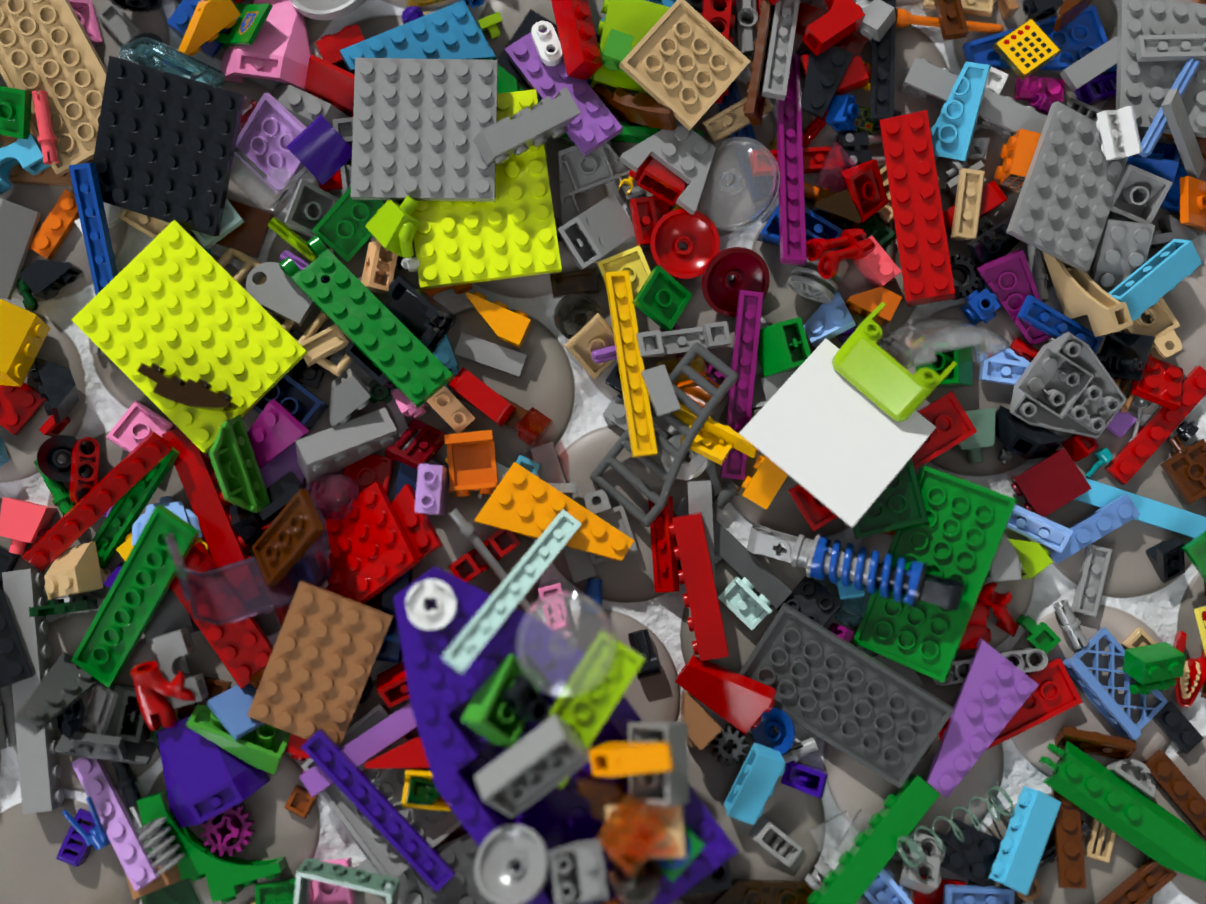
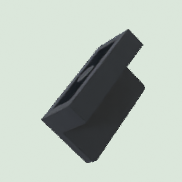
(280, 495)

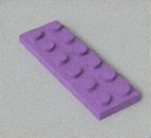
(595, 122)

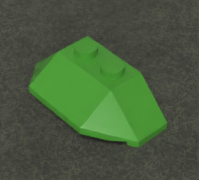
(237, 467)

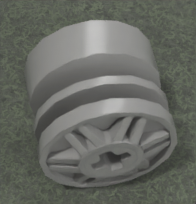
(809, 283)

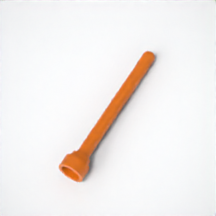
(905, 18)

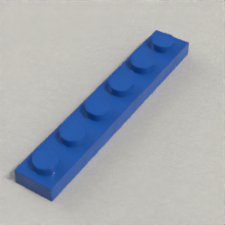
(93, 224)

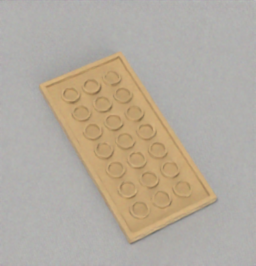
(51, 52)

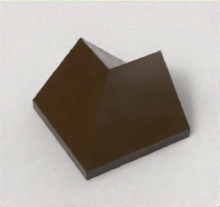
(836, 208)

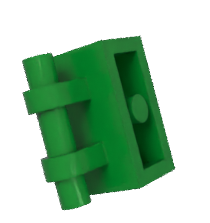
(1153, 667)

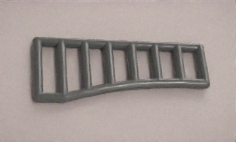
(678, 454)

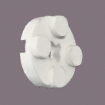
(687, 470)
(417, 607)

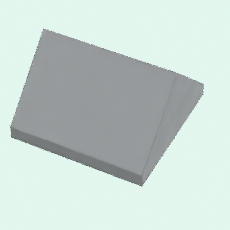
(308, 208)

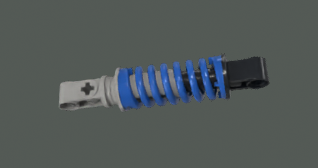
(823, 559)

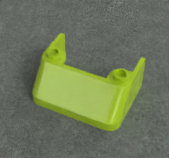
(880, 375)

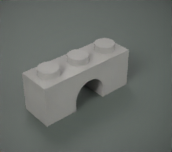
(877, 19)
(169, 650)

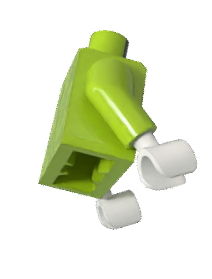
(395, 229)

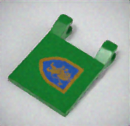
(247, 25)

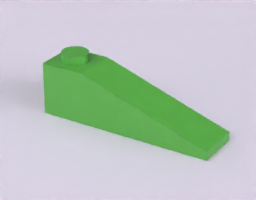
(252, 748)

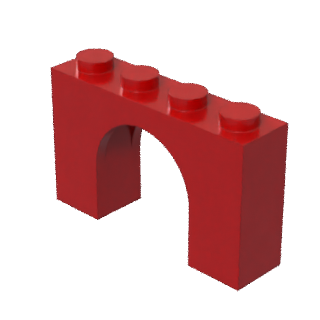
(839, 22)

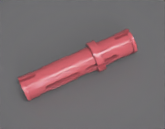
(45, 127)

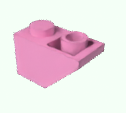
(407, 407)

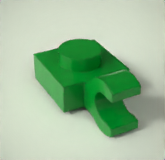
(1039, 635)

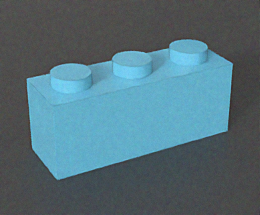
(754, 783)

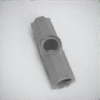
(746, 32)

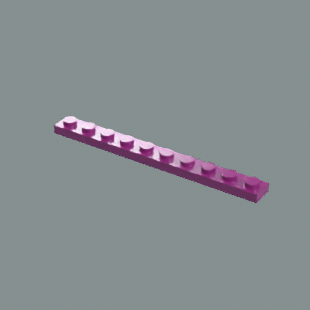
(790, 165)

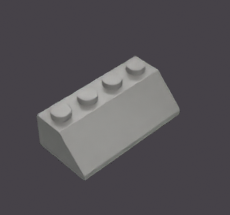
(16, 234)
(532, 767)

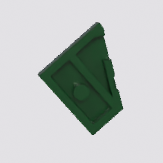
(58, 606)

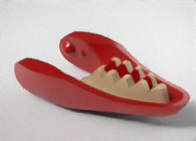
(1193, 676)

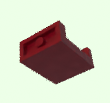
(1050, 483)

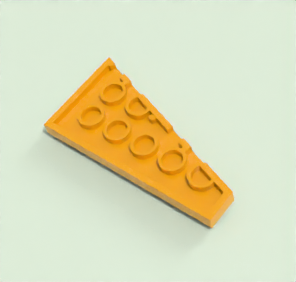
(529, 506)

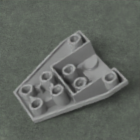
(1067, 390)

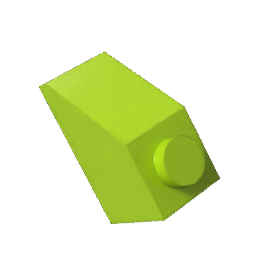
(1032, 556)

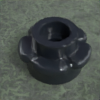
(1186, 430)

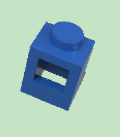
(843, 113)

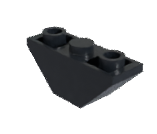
(57, 388)
(1022, 438)

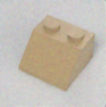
(74, 572)

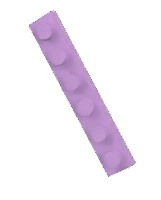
(116, 821)

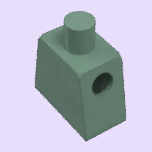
(984, 423)

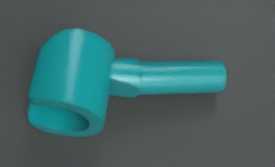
(1104, 457)

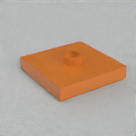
(1193, 202)

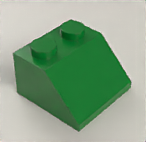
(960, 375)

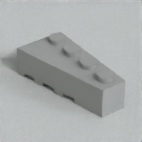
(527, 128)
(344, 444)

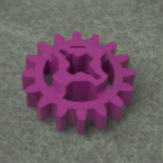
(220, 837)

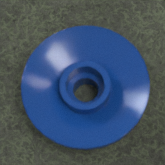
(766, 734)

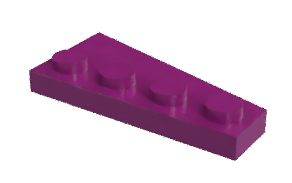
(1011, 283)
(274, 432)

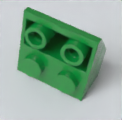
(782, 347)

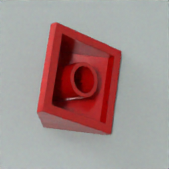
(865, 188)

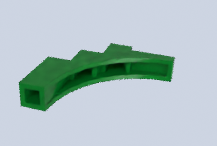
(224, 873)

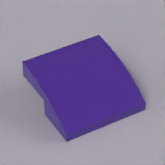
(321, 149)

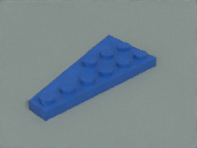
(1075, 41)

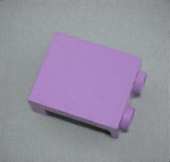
(432, 490)

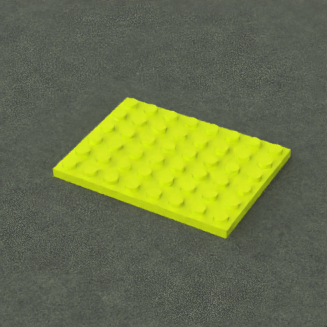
(493, 239)
(195, 323)

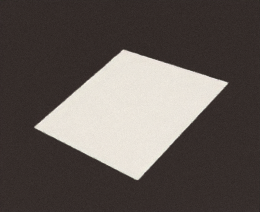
(834, 436)

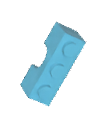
(23, 152)

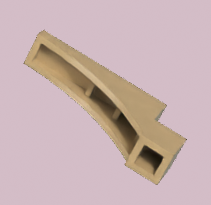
(1083, 296)

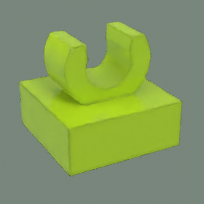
(490, 23)

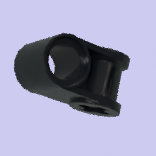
(526, 701)

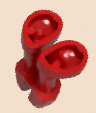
(852, 246)

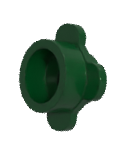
(375, 396)

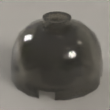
(573, 313)
(636, 889)

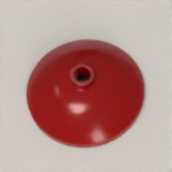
(695, 232)

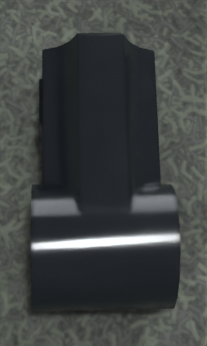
(642, 644)

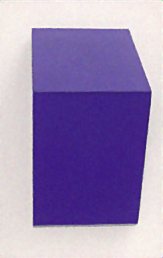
(805, 778)

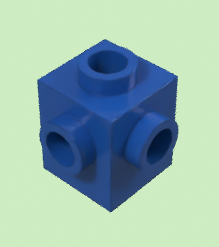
(980, 306)

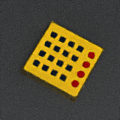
(1026, 49)

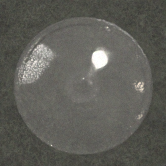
(739, 184)
(565, 644)

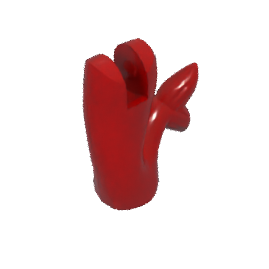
(150, 692)

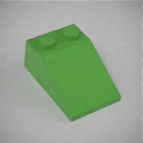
(488, 712)

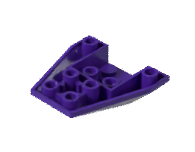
(202, 775)

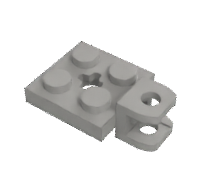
(614, 516)

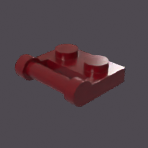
(422, 447)

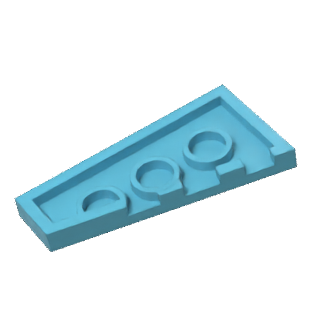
(959, 115)

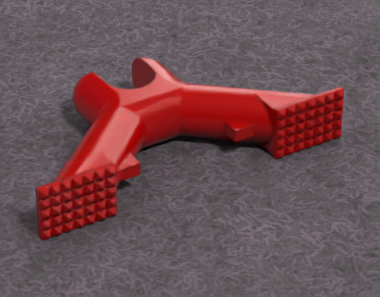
(999, 603)

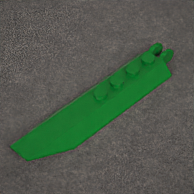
(1126, 811)

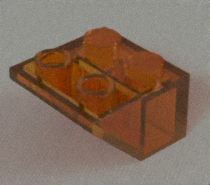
(599, 792)
(631, 834)

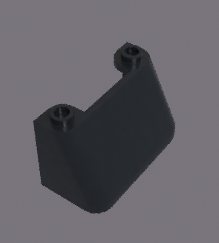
(419, 314)

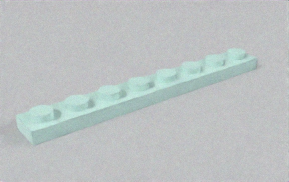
(510, 592)

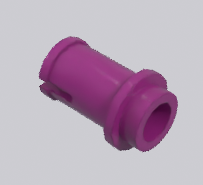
(1041, 102)

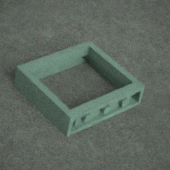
(345, 877)

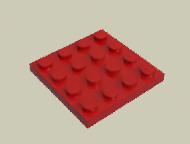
(368, 547)

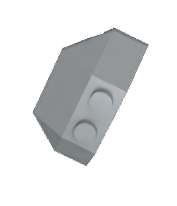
(304, 105)

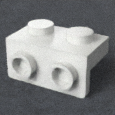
(1118, 133)

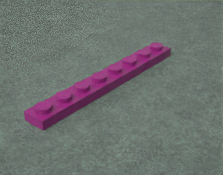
(744, 364)

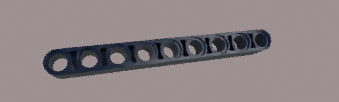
(391, 648)

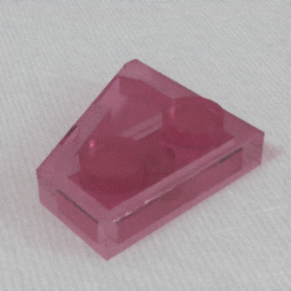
(830, 174)

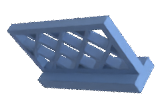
(1103, 699)

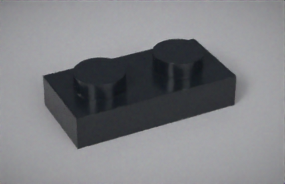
(1177, 728)

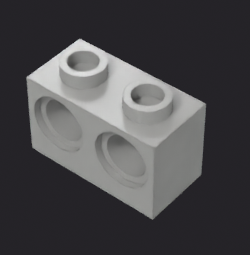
(910, 876)

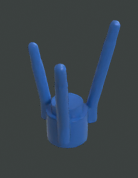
(98, 835)

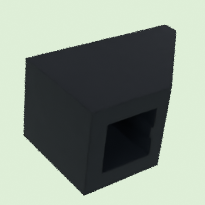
(48, 277)
(247, 524)

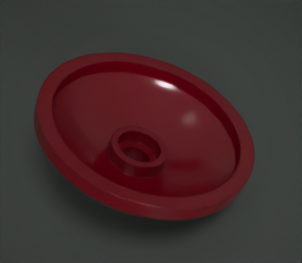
(748, 274)

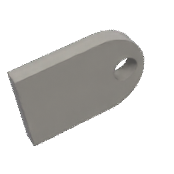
(279, 293)

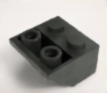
(127, 716)

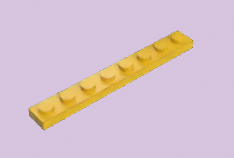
(630, 364)

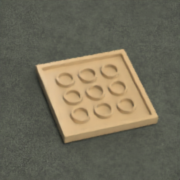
(684, 63)

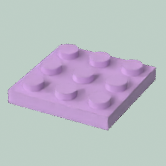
(268, 134)

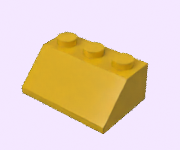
(20, 342)

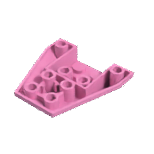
(278, 52)

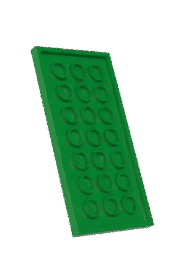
(957, 544)

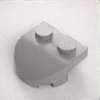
(1135, 774)

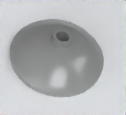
(498, 863)

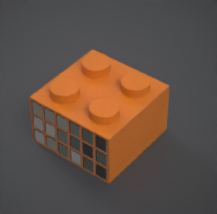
(1016, 160)

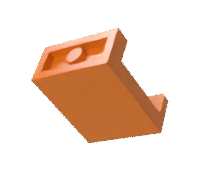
(472, 462)

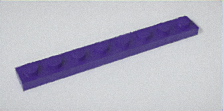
(378, 810)

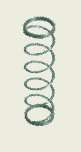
(915, 849)

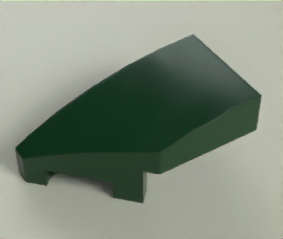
(422, 791)

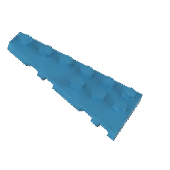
(438, 35)

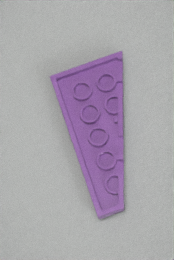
(981, 711)

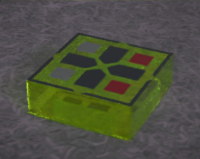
(862, 120)

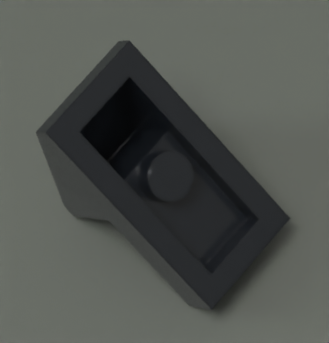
(1168, 559)

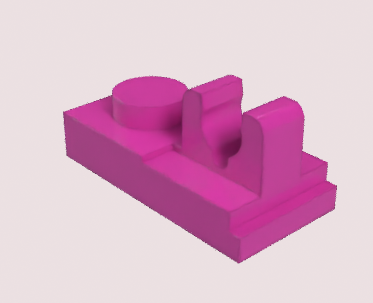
(1031, 85)

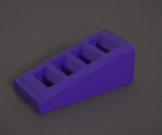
(1088, 93)
(68, 856)

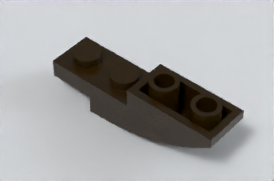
(187, 393)

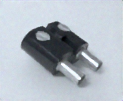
(857, 145)

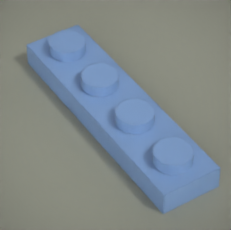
(1097, 526)

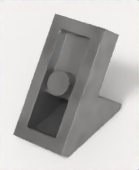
(1170, 229)

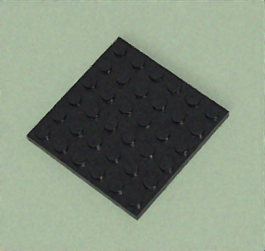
(166, 145)

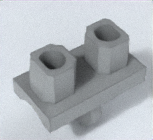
(954, 167)

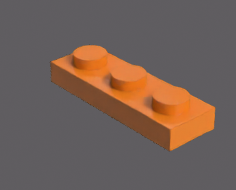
(56, 226)

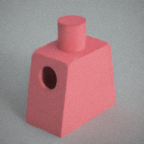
(24, 522)

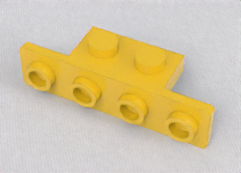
(714, 439)

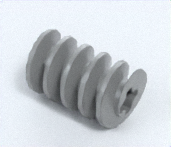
(160, 844)

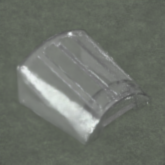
(920, 339)

